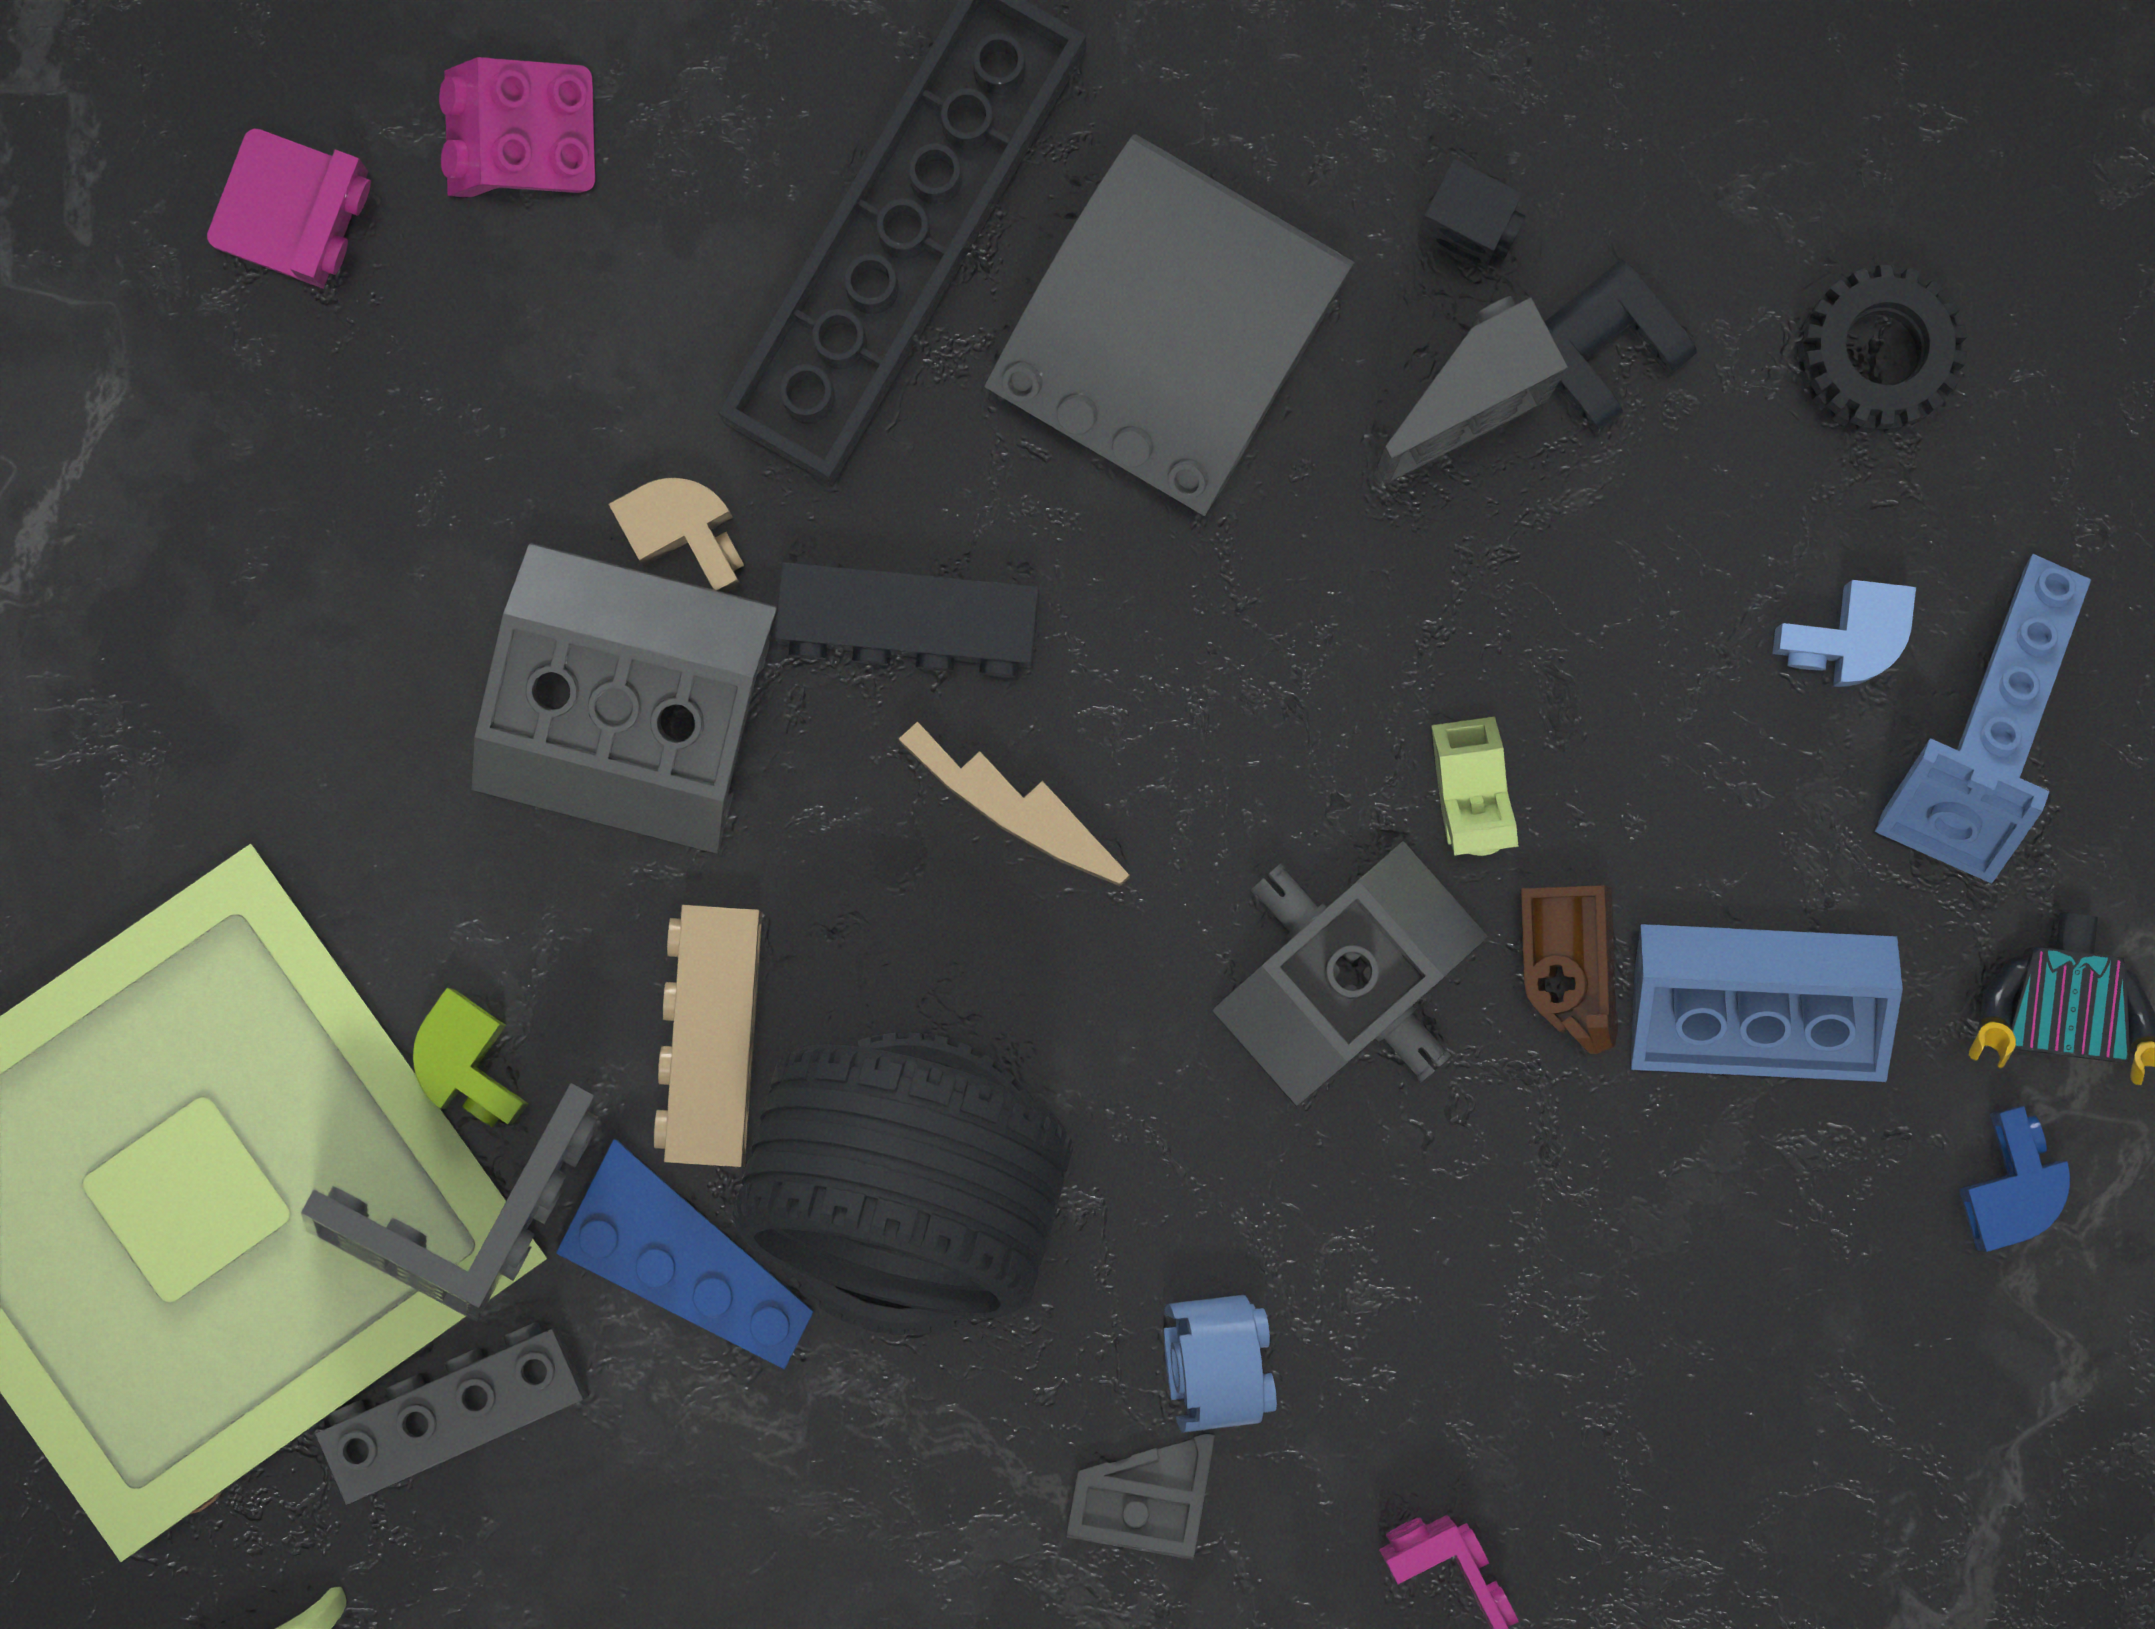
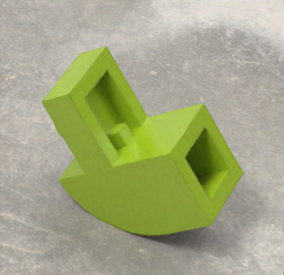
(447, 1059)

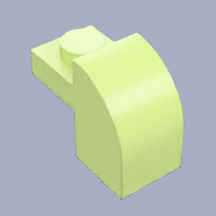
(1473, 787)

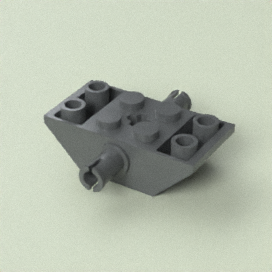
(1296, 1012)

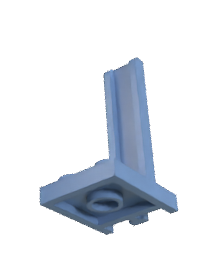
(1971, 800)

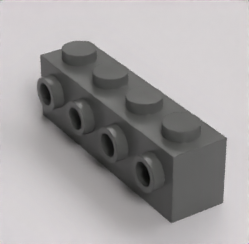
(451, 1414)

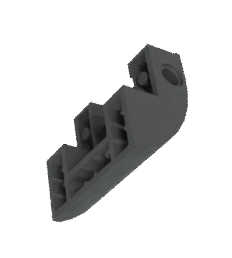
(1168, 324)

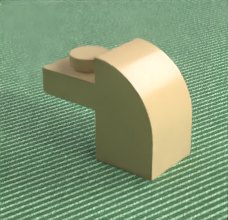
(677, 513)

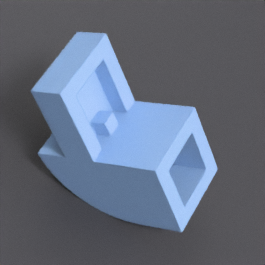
(1869, 639)

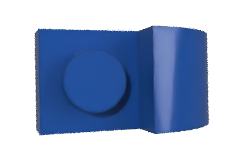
(2024, 1200)

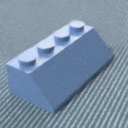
(1765, 1003)

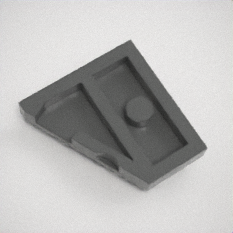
(1145, 1500)

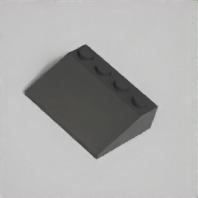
(1491, 378)

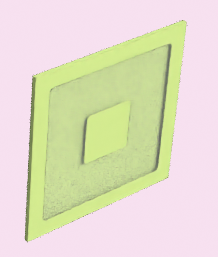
(155, 1189)

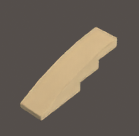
(1035, 819)

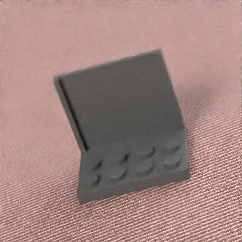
(402, 1249)

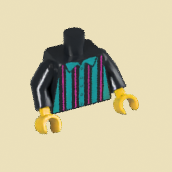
(2068, 1004)

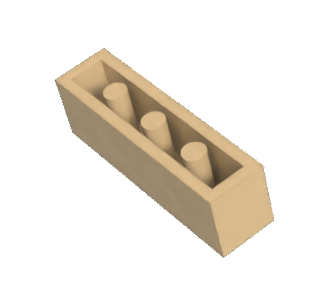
(712, 1035)

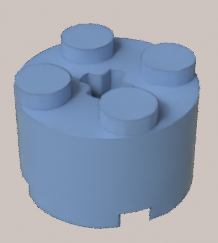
(1218, 1362)

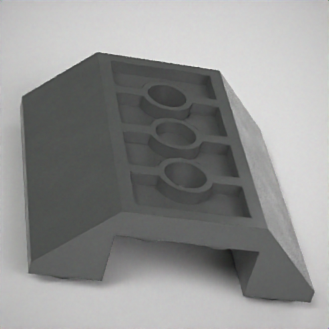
(627, 653)

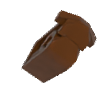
(1576, 932)

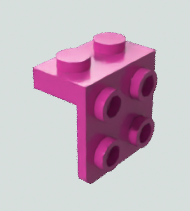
(517, 127)
(289, 207)
(1421, 1546)

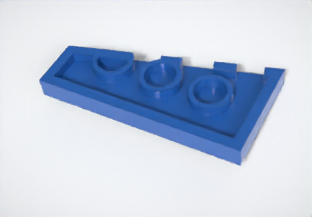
(666, 1251)

